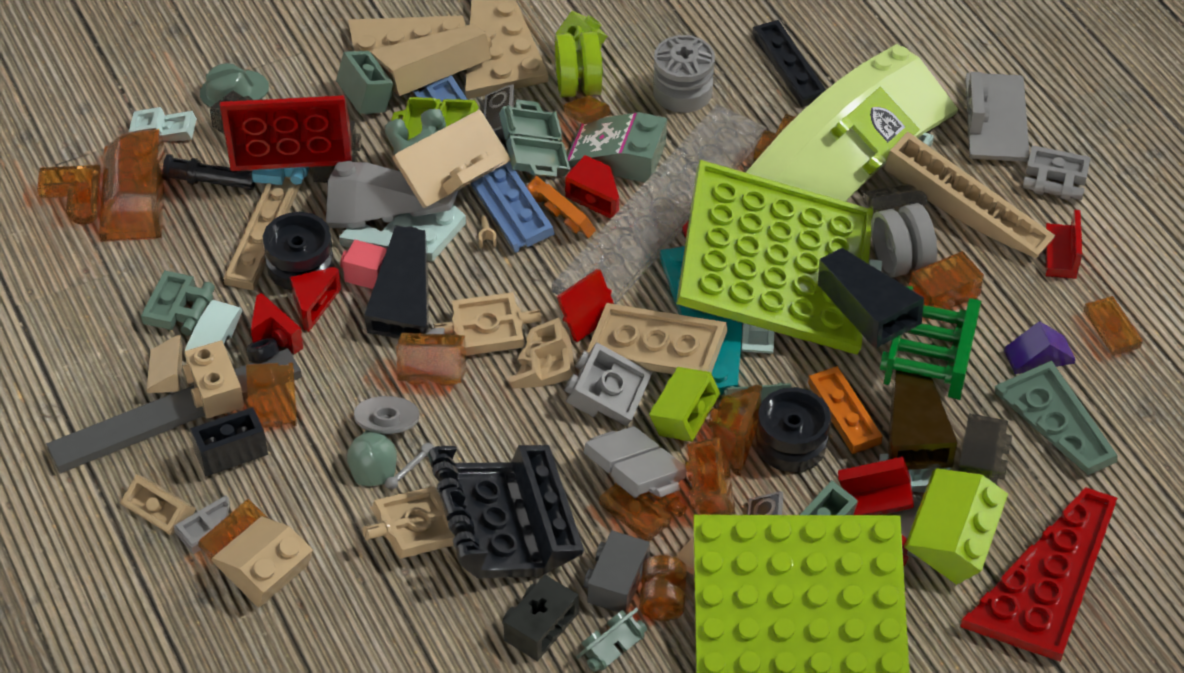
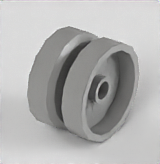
(903, 239)

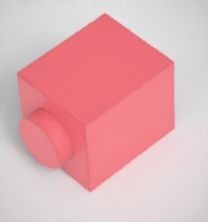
(362, 263)

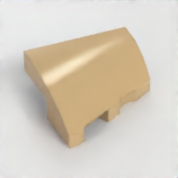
(546, 356)

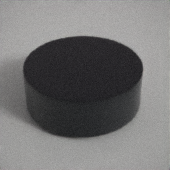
(262, 349)

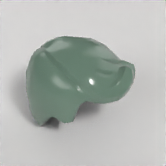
(372, 459)

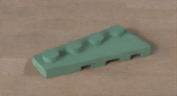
(1056, 413)

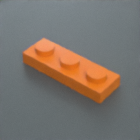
(845, 410)

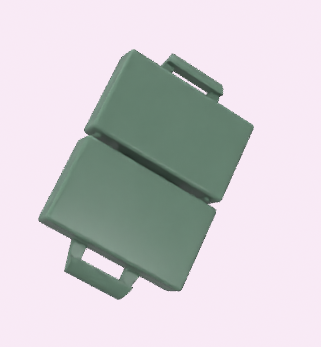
(534, 139)

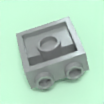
(607, 384)

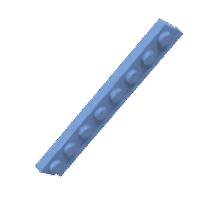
(501, 189)

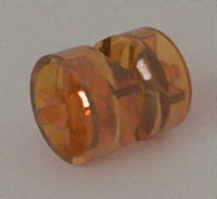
(663, 588)

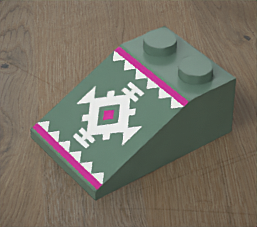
(624, 142)

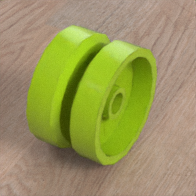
(581, 64)

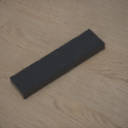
(789, 62)

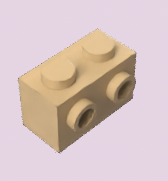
(213, 379)

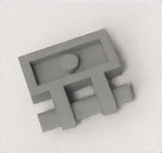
(1057, 166)

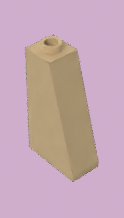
(433, 57)

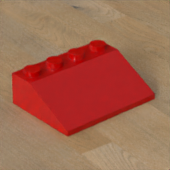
(286, 132)

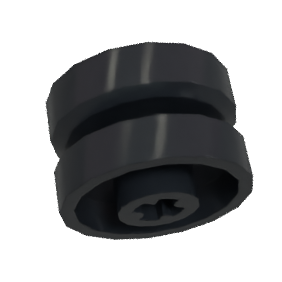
(296, 246)
(792, 429)

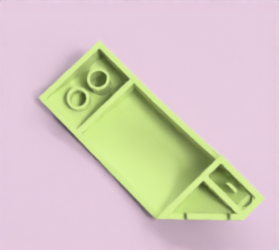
(816, 161)

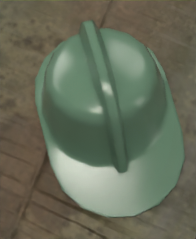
(229, 77)

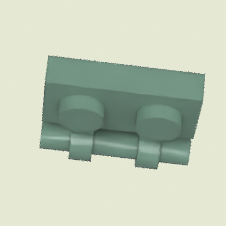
(169, 299)

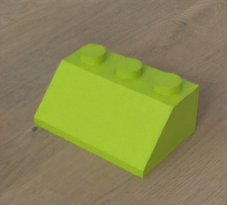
(956, 523)

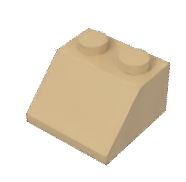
(263, 559)

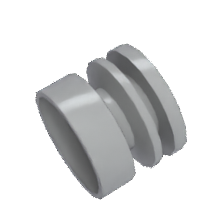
(683, 73)

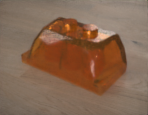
(133, 187)

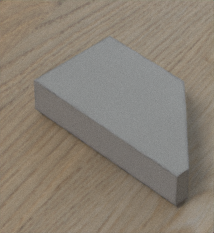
(200, 523)

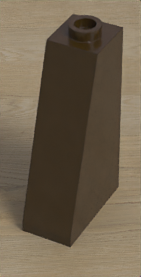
(919, 424)

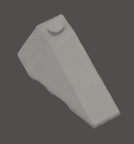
(372, 192)

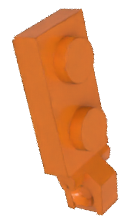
(558, 204)

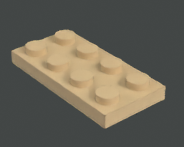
(660, 339)

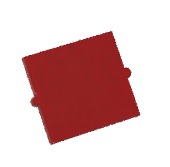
(584, 304)

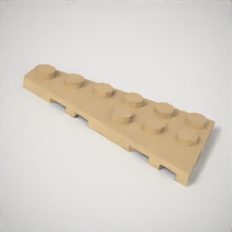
(512, 51)

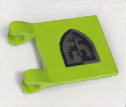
(878, 124)

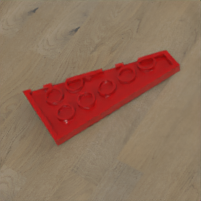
(1045, 587)

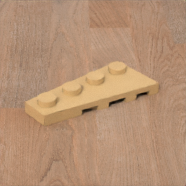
(383, 32)

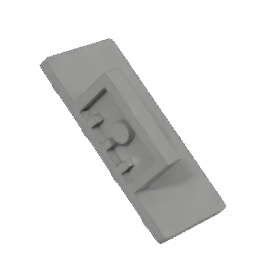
(996, 117)

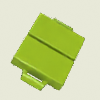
(451, 109)

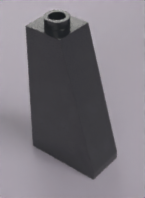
(401, 289)
(869, 297)

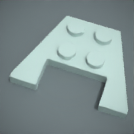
(439, 229)

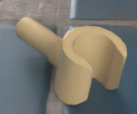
(486, 232)

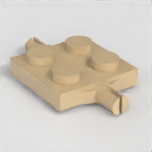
(489, 323)
(411, 522)

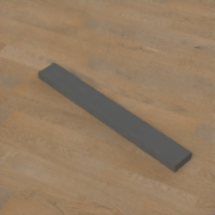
(141, 422)

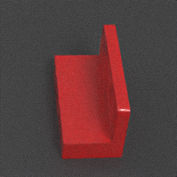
(1065, 250)
(879, 486)

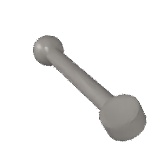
(392, 482)

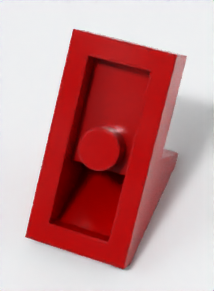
(273, 323)

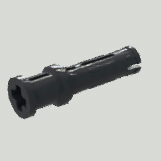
(195, 171)

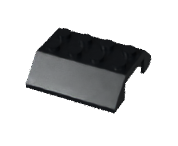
(507, 514)

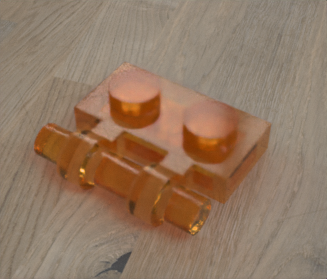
(641, 513)

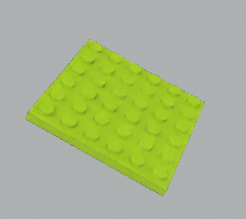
(759, 250)
(799, 594)

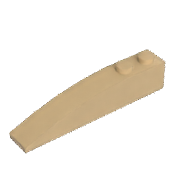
(964, 196)

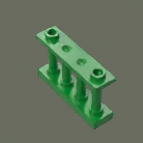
(957, 355)

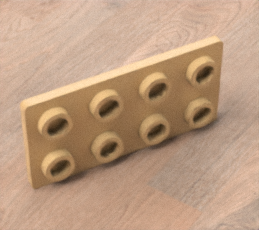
(451, 158)

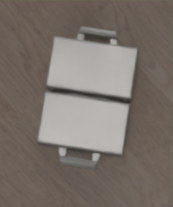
(636, 462)

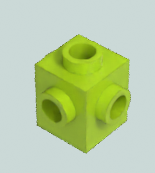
(577, 23)

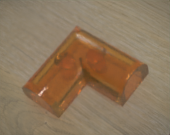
(76, 183)

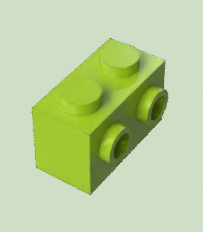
(684, 404)

